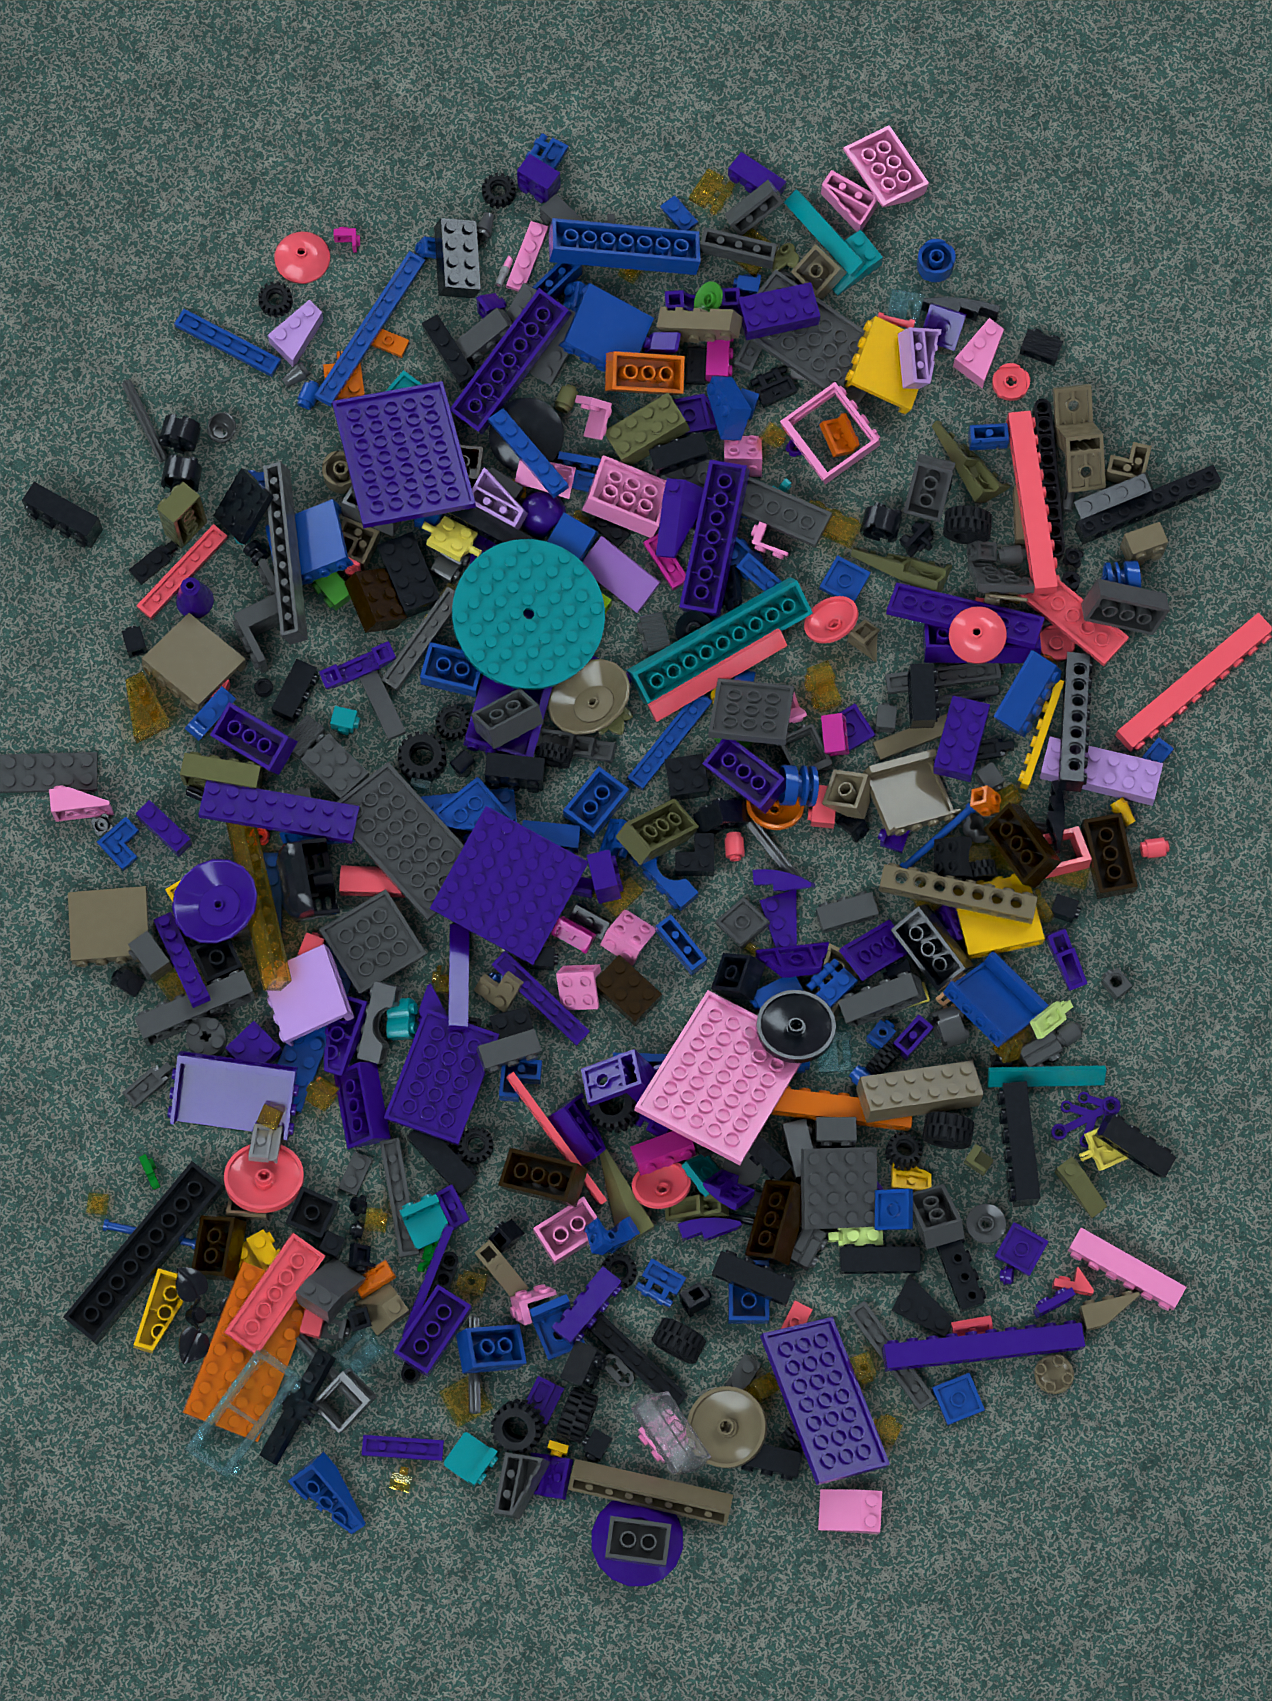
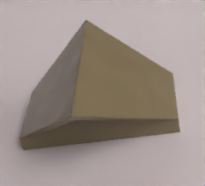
(865, 639)

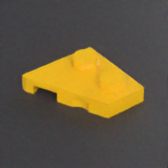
(910, 1179)

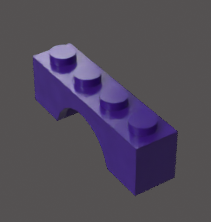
(682, 299)

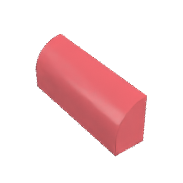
(365, 882)

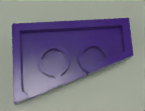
(783, 918)

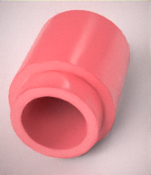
(734, 846)
(1154, 848)

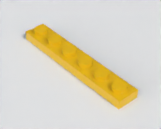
(1037, 741)

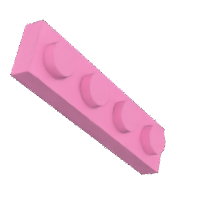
(527, 255)

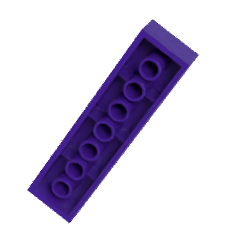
(510, 360)
(714, 538)

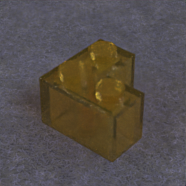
(821, 684)

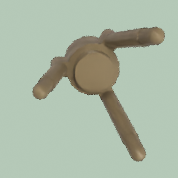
(994, 597)

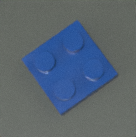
(844, 579)
(893, 1209)
(958, 1399)

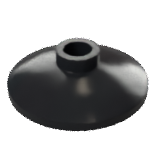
(689, 619)

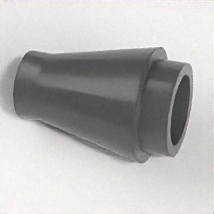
(484, 227)
(295, 375)

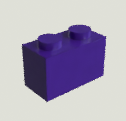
(913, 1036)

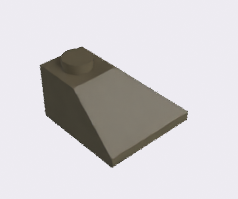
(848, 793)
(384, 1308)

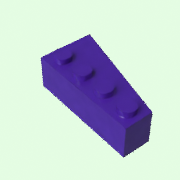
(587, 1306)

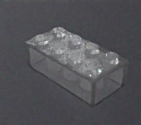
(670, 1433)

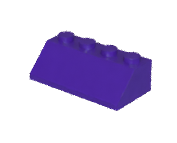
(362, 1105)

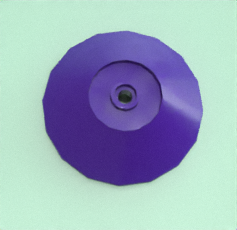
(201, 892)
(632, 1573)

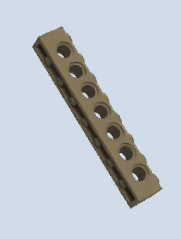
(966, 901)

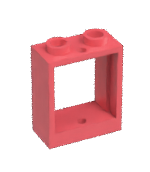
(1080, 848)

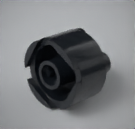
(179, 433)
(181, 470)
(881, 522)

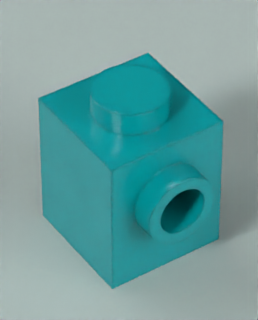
(344, 720)

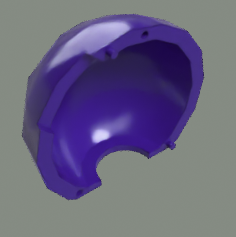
(542, 512)

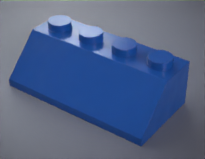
(1028, 694)

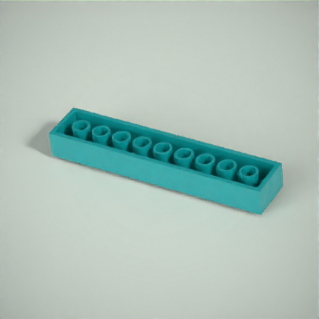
(719, 639)

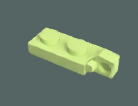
(1050, 1018)
(857, 1236)

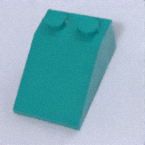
(870, 256)

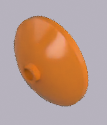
(782, 819)

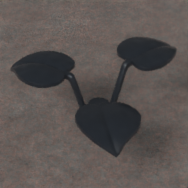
(189, 1287)

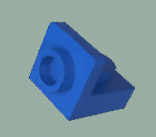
(426, 247)

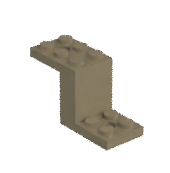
(1079, 438)

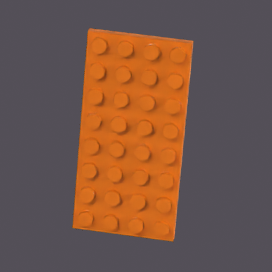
(228, 1358)

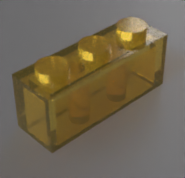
(840, 528)

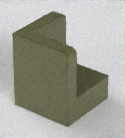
(978, 1160)

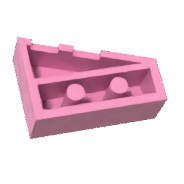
(849, 200)
(978, 354)
(526, 479)

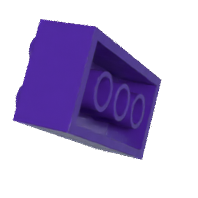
(778, 311)
(253, 738)
(961, 738)
(746, 774)
(432, 1330)

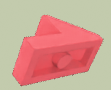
(1080, 1284)

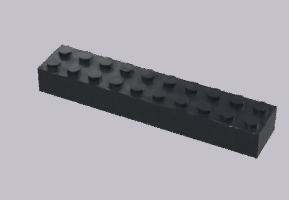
(144, 1252)

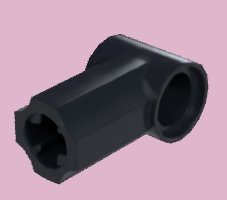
(462, 764)

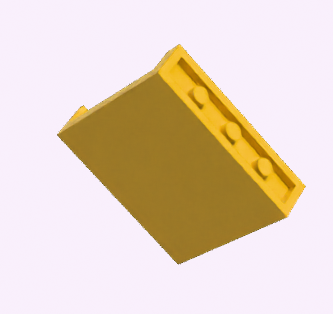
(878, 365)
(991, 933)

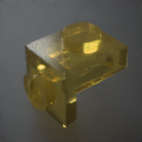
(441, 981)

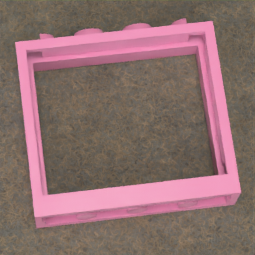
(788, 422)

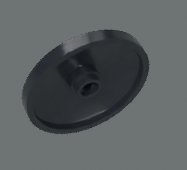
(539, 424)
(796, 1026)

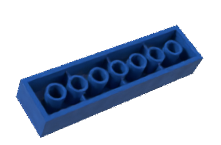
(624, 246)

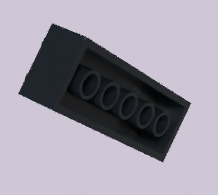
(1019, 1143)

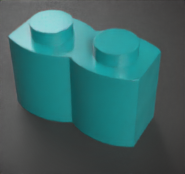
(401, 1020)

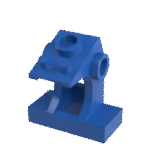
(611, 1241)

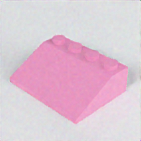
(887, 168)
(626, 496)

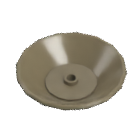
(573, 700)

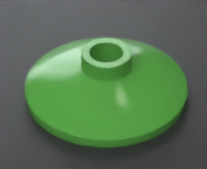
(709, 296)

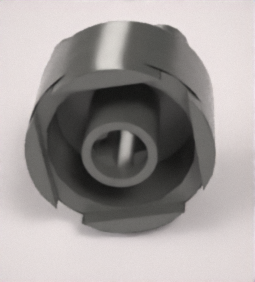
(206, 1027)
(949, 1027)

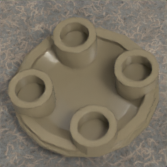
(1054, 1374)

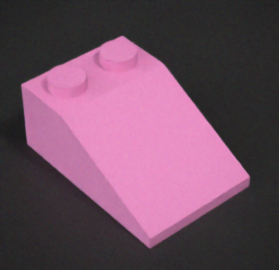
(73, 804)
(850, 1511)

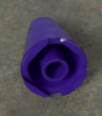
(194, 598)

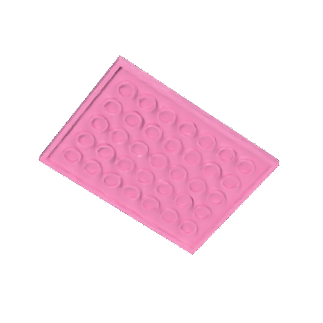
(717, 1081)

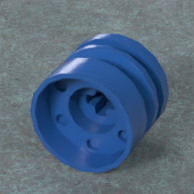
(1128, 575)
(799, 785)

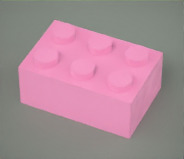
(565, 1231)

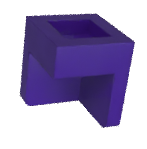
(584, 888)

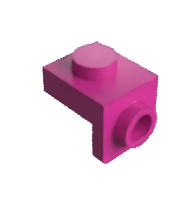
(346, 234)

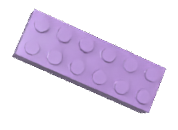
(1110, 773)

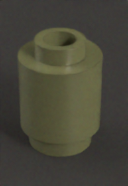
(566, 398)

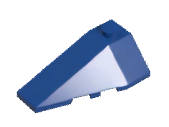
(325, 1485)

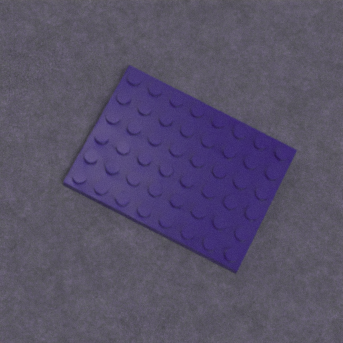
(403, 454)

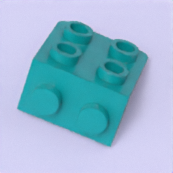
(424, 1220)
(471, 1459)

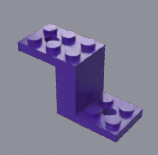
(625, 1074)

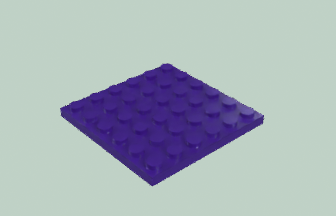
(509, 885)

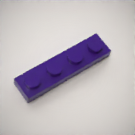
(402, 1448)

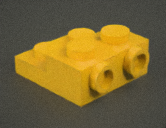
(259, 1250)

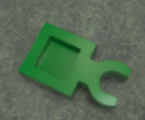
(149, 1166)

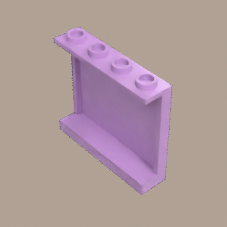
(311, 998)

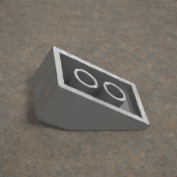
(329, 1289)

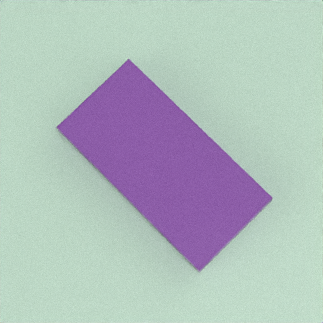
(620, 574)

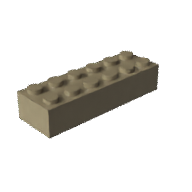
(919, 1091)

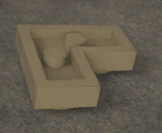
(501, 993)

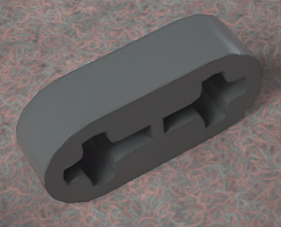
(622, 1367)

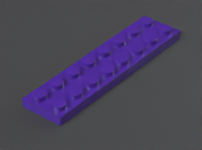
(941, 609)
(279, 811)

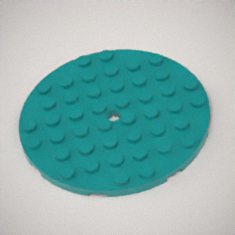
(519, 649)

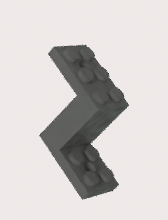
(258, 618)

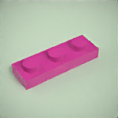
(668, 567)

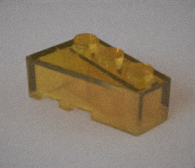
(145, 710)

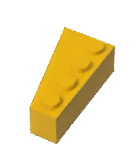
(159, 1311)

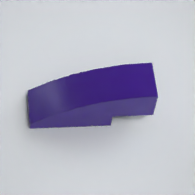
(780, 880)
(1066, 958)
(707, 1227)

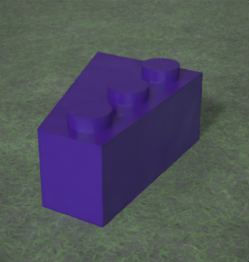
(577, 1131)

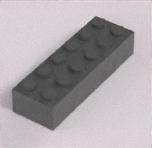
(177, 1015)

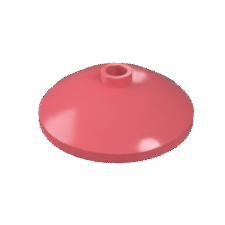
(303, 267)
(831, 619)
(981, 647)
(669, 1180)

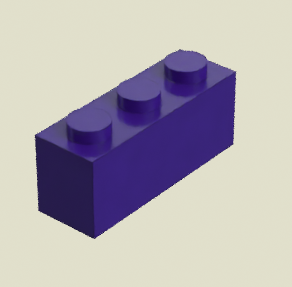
(753, 174)
(163, 828)

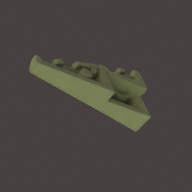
(973, 472)
(907, 569)
(622, 1198)

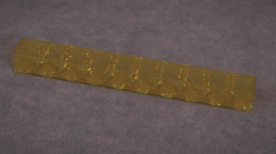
(264, 922)

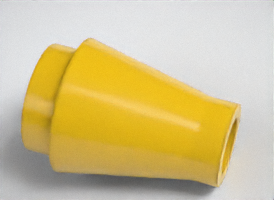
(1122, 806)

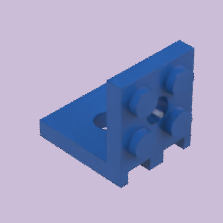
(543, 1319)

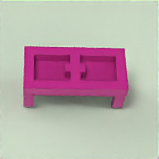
(835, 734)
(573, 934)

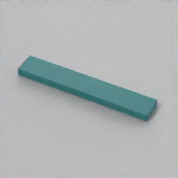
(824, 233)
(1048, 1075)

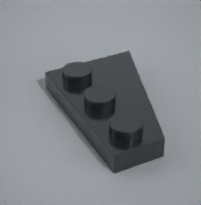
(921, 1308)

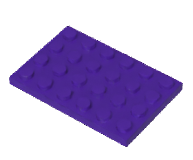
(439, 1078)

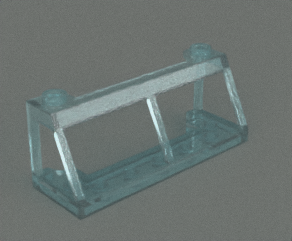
(198, 1441)

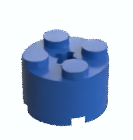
(943, 266)

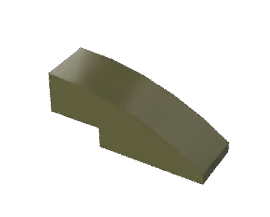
(695, 1208)

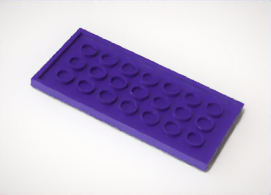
(824, 1400)

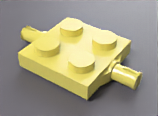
(452, 539)
(1102, 1153)

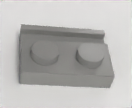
(265, 1144)

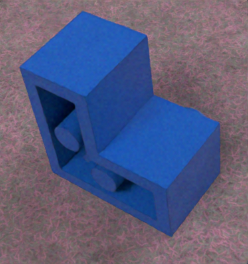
(526, 1071)

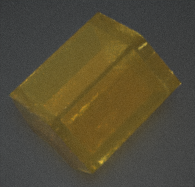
(1009, 794)

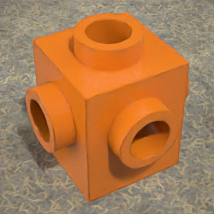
(985, 800)

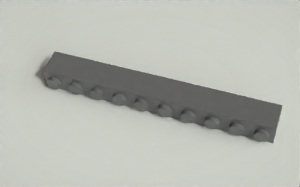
(285, 554)

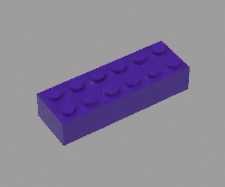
(938, 648)

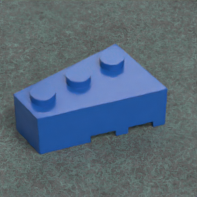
(728, 407)

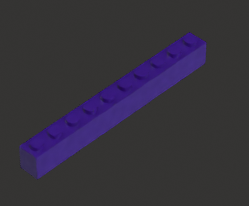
(983, 1347)

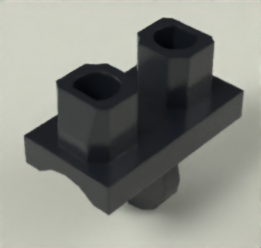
(920, 539)

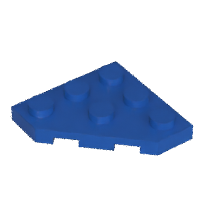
(467, 805)

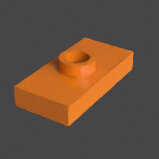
(391, 343)
(376, 1279)

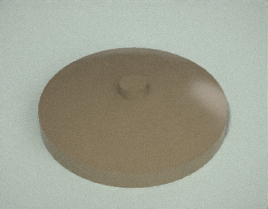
(729, 1425)

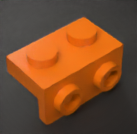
(840, 435)

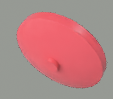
(263, 1185)

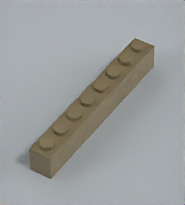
(650, 1492)

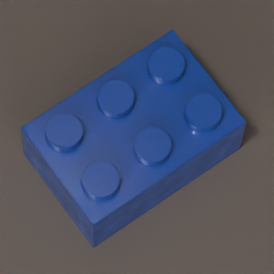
(450, 671)
(596, 802)
(745, 1306)
(491, 1348)

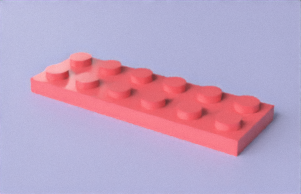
(1066, 614)
(274, 1294)

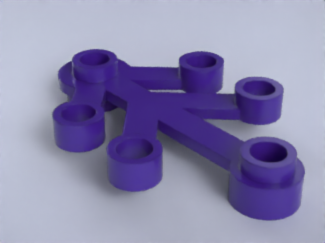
(1087, 1116)

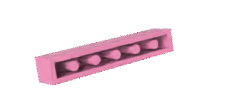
(1126, 1269)

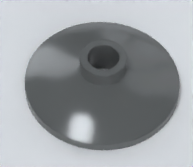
(993, 1216)

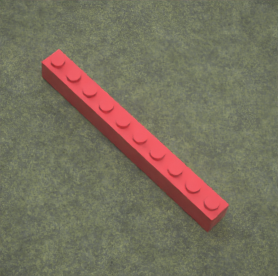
(1032, 503)
(1194, 682)

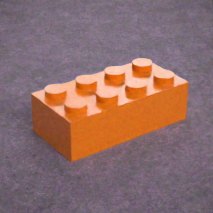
(644, 373)

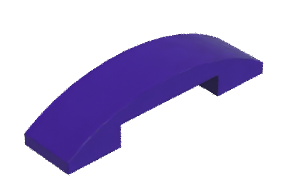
(358, 667)

